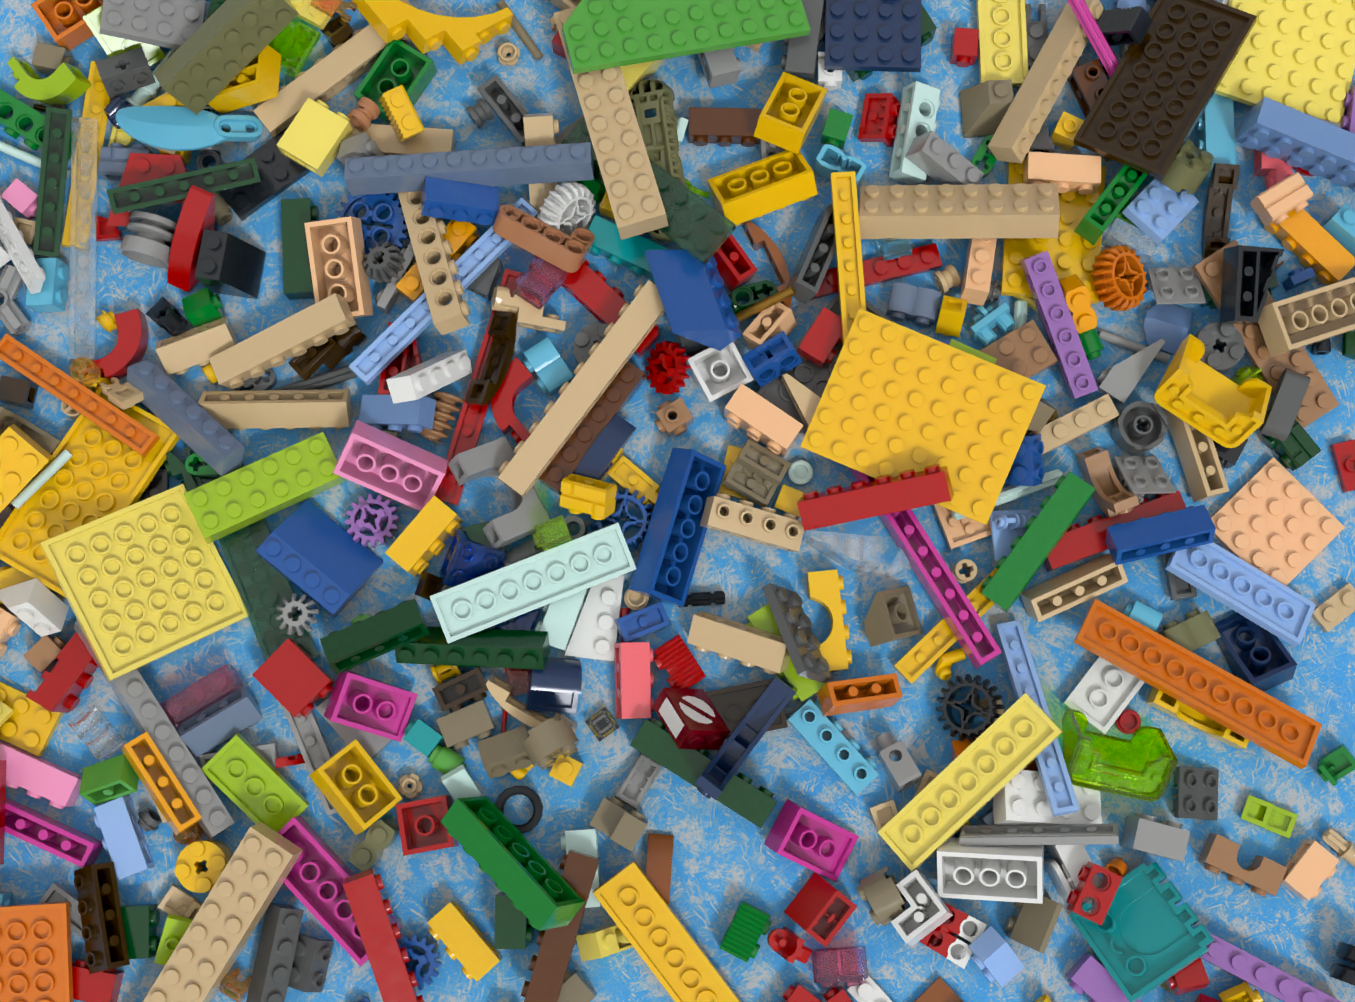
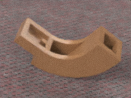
(1109, 493)

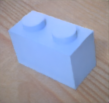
(995, 957)

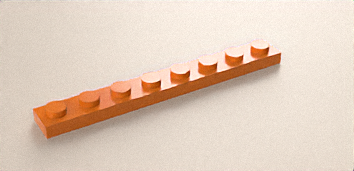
(77, 396)

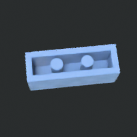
(123, 837)

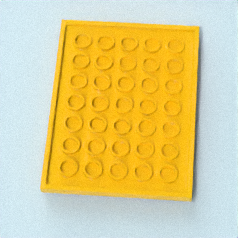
(921, 403)

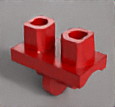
(788, 945)

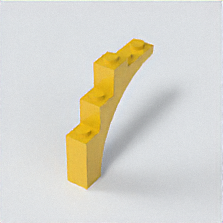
(429, 31)

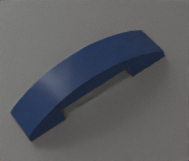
(605, 448)

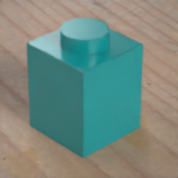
(423, 736)

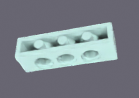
(915, 99)

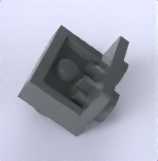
(310, 963)

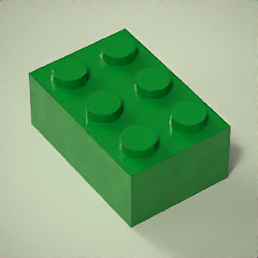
(395, 67)

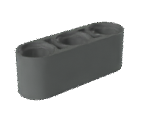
(1285, 404)

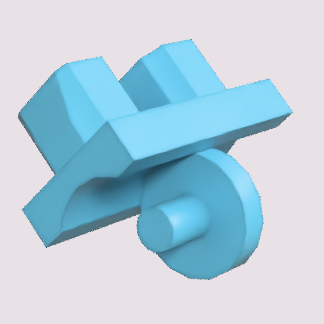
(987, 320)

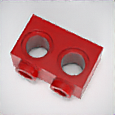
(1100, 896)

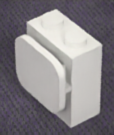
(1066, 866)

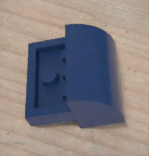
(555, 686)

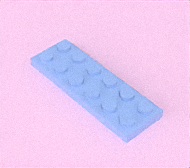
(1244, 590)

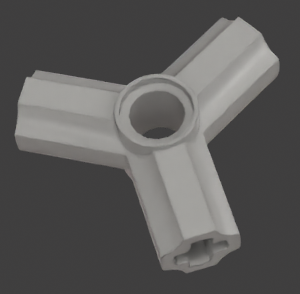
(10, 312)

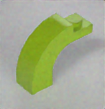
(59, 88)

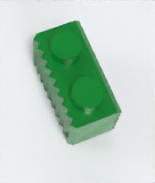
(745, 931)

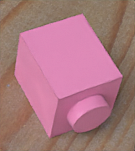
(21, 198)

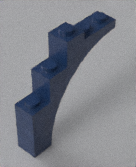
(745, 737)

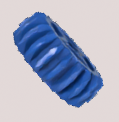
(625, 499)

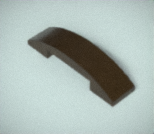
(1218, 207)
(498, 360)

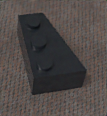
(1246, 281)

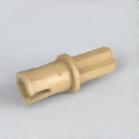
(1340, 845)

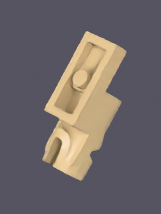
(526, 314)

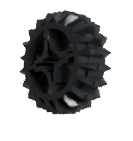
(973, 696)

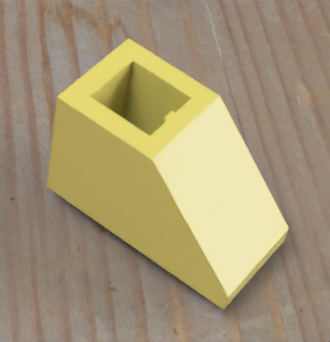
(601, 942)

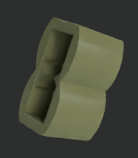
(1193, 632)
(370, 851)

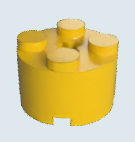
(190, 868)

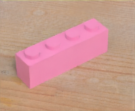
(40, 776)

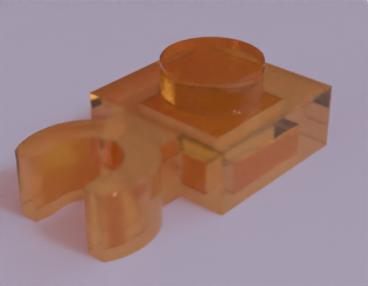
(329, 7)

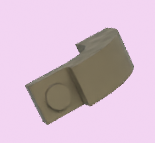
(39, 435)

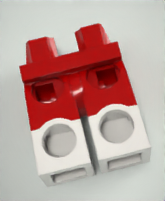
(949, 946)

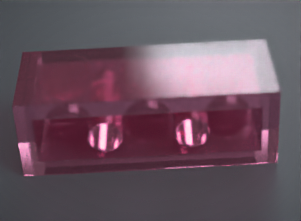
(201, 694)

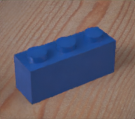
(459, 201)

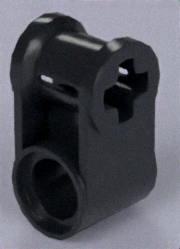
(167, 317)

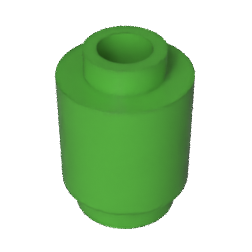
(445, 759)

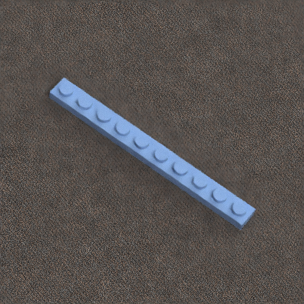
(418, 316)

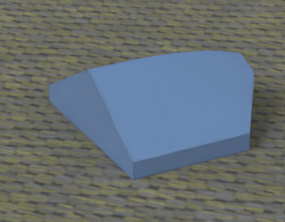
(1167, 323)

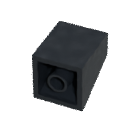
(229, 265)

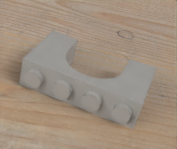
(526, 512)

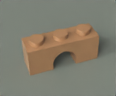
(1221, 856)

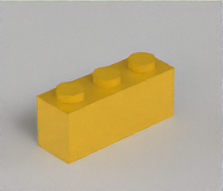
(464, 941)

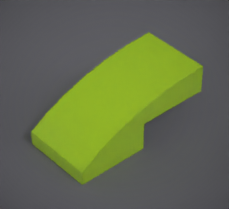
(1269, 816)

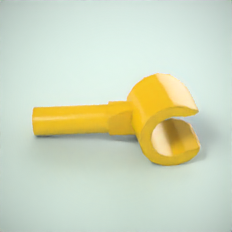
(520, 773)

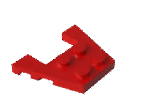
(143, 168)

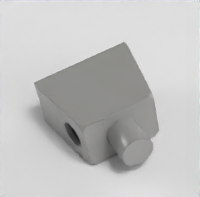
(903, 772)

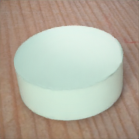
(800, 472)

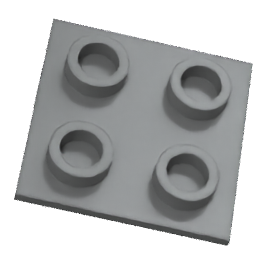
(1175, 286)
(1142, 475)

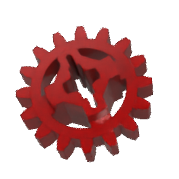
(667, 367)

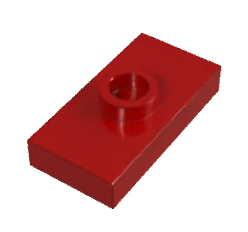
(1344, 460)

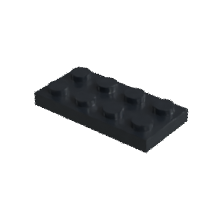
(276, 175)

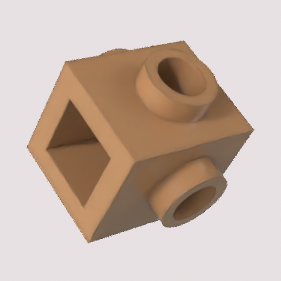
(675, 409)

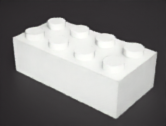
(1026, 803)
(991, 872)

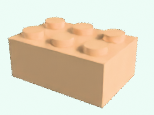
(762, 421)

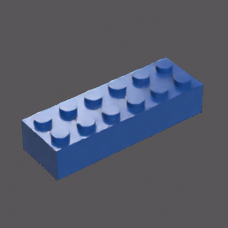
(675, 529)

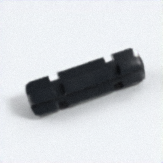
(705, 598)

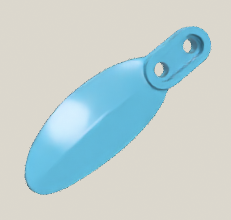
(182, 130)

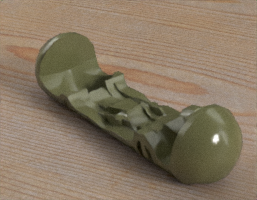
(659, 131)

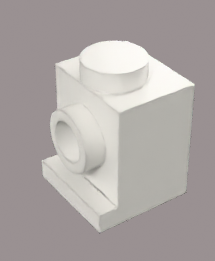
(827, 79)

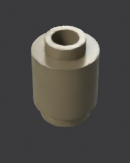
(222, 210)

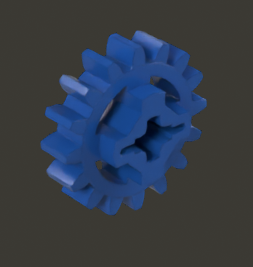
(423, 958)

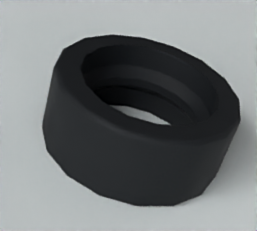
(534, 798)

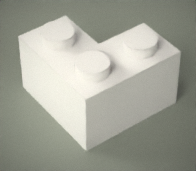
(926, 909)

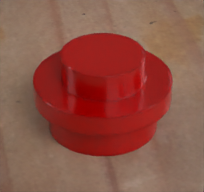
(1128, 721)

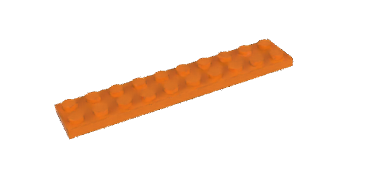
(1198, 683)

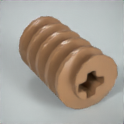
(444, 406)

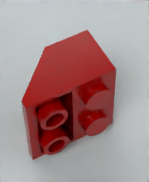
(820, 909)

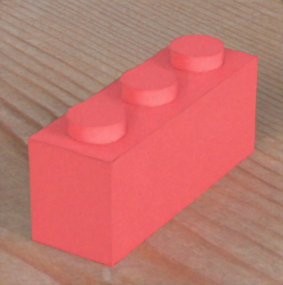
(633, 680)

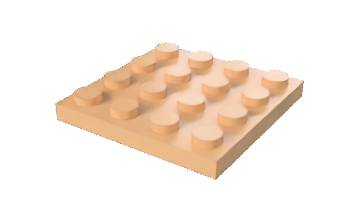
(1275, 523)

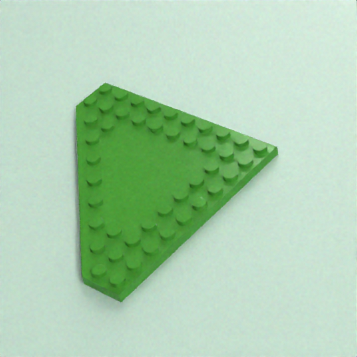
(641, 31)

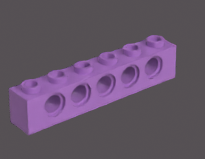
(1058, 324)

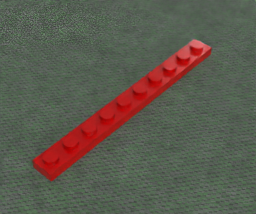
(471, 416)

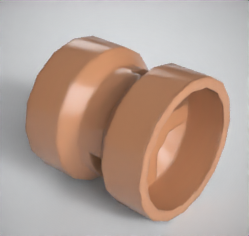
(363, 114)

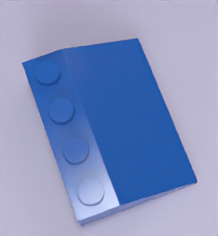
(694, 298)
(319, 558)

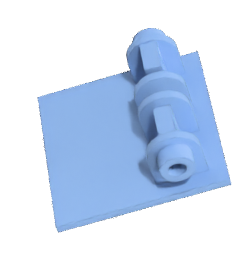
(1006, 527)

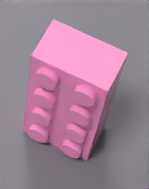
(390, 466)

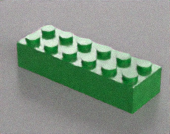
(512, 862)

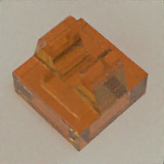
(233, 988)

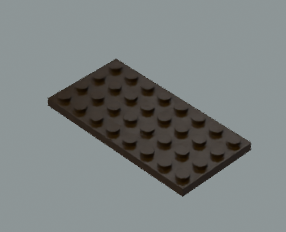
(1164, 84)

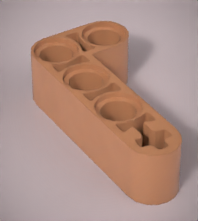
(542, 239)

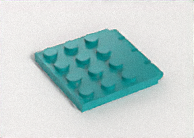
(1145, 932)

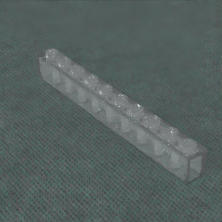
(84, 238)

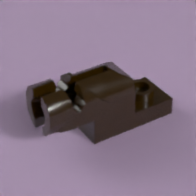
(328, 354)

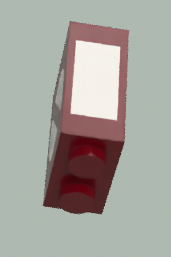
(691, 718)

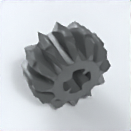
(383, 262)

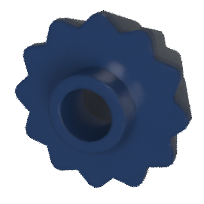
(112, 108)

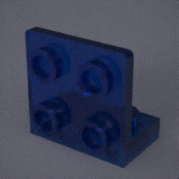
(468, 560)

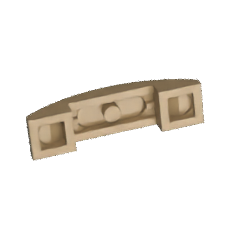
(500, 691)

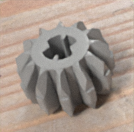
(303, 620)

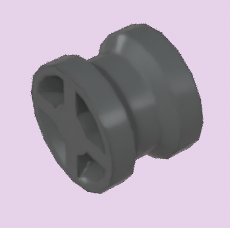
(479, 112)

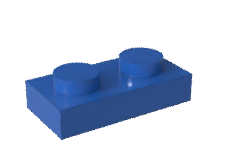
(642, 622)

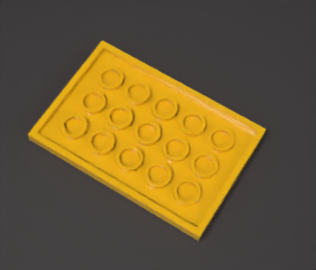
(1068, 252)

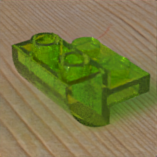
(295, 46)

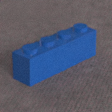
(1160, 534)

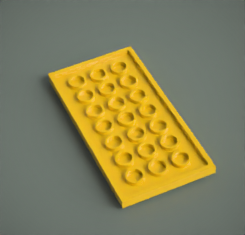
(90, 485)

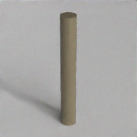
(522, 33)

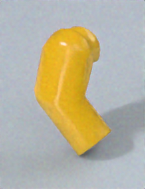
(945, 663)

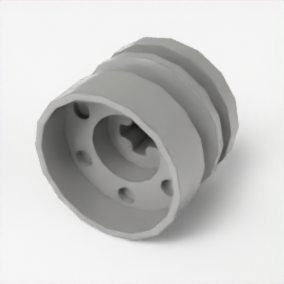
(149, 241)

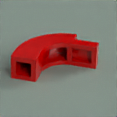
(130, 347)
(503, 402)

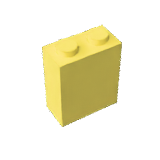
(315, 136)

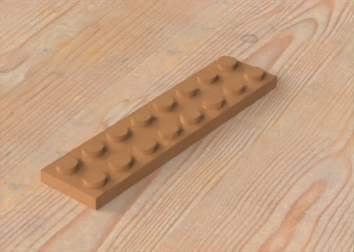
(1318, 397)

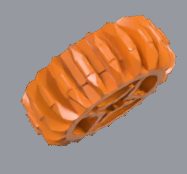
(1119, 278)

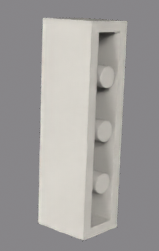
(429, 376)

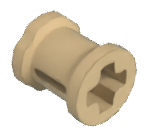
(967, 564)

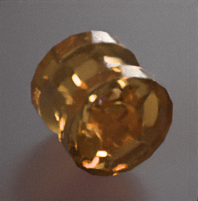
(188, 837)

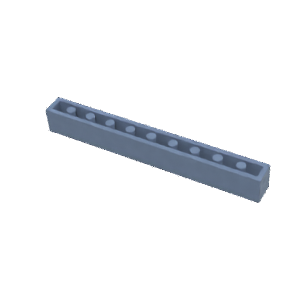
(479, 167)

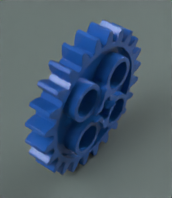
(375, 206)

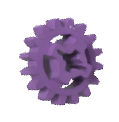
(363, 524)

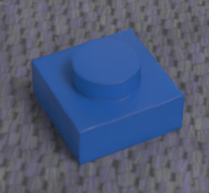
(1298, 277)

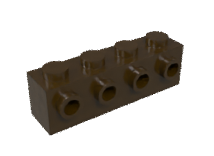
(101, 917)

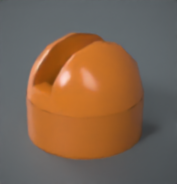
(1117, 866)

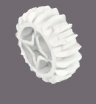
(568, 207)

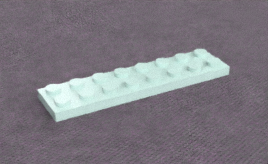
(532, 583)

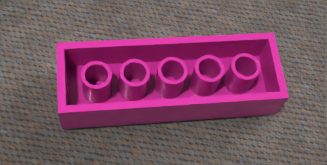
(319, 886)

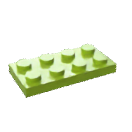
(254, 784)

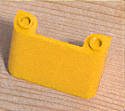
(1209, 399)

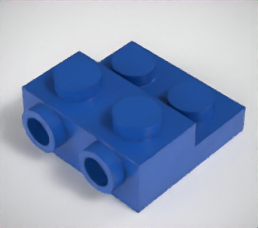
(1027, 465)

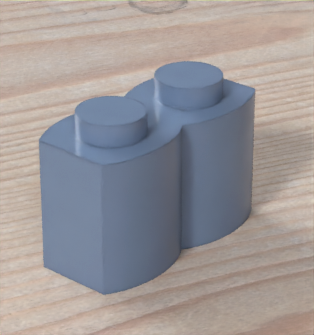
(913, 303)

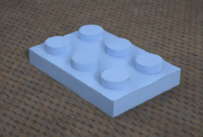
(1159, 209)

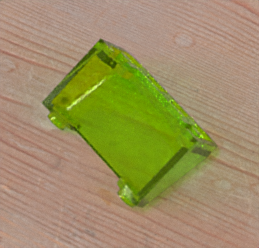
(1117, 765)

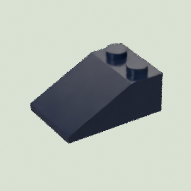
(1254, 653)

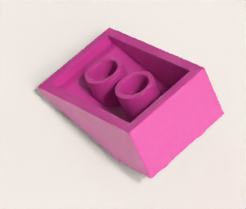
(370, 705)
(811, 840)

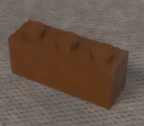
(723, 126)

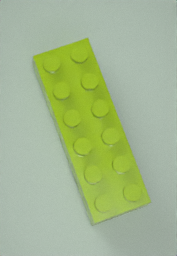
(264, 487)

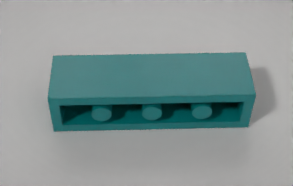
(624, 252)

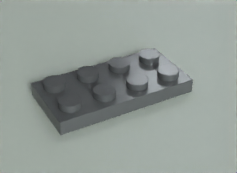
(797, 633)

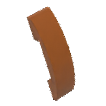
(760, 239)
(660, 863)

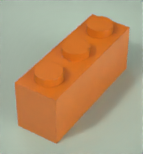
(859, 694)

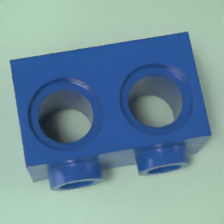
(771, 359)

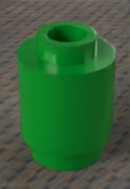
(1091, 344)

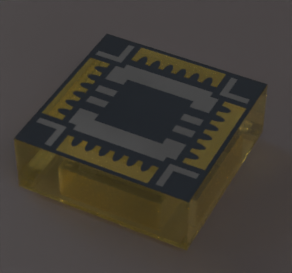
(602, 724)

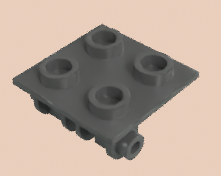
(1196, 793)

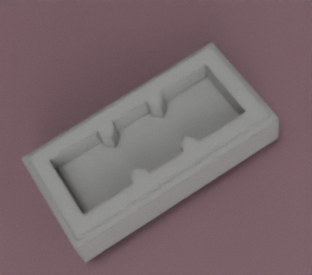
(638, 781)

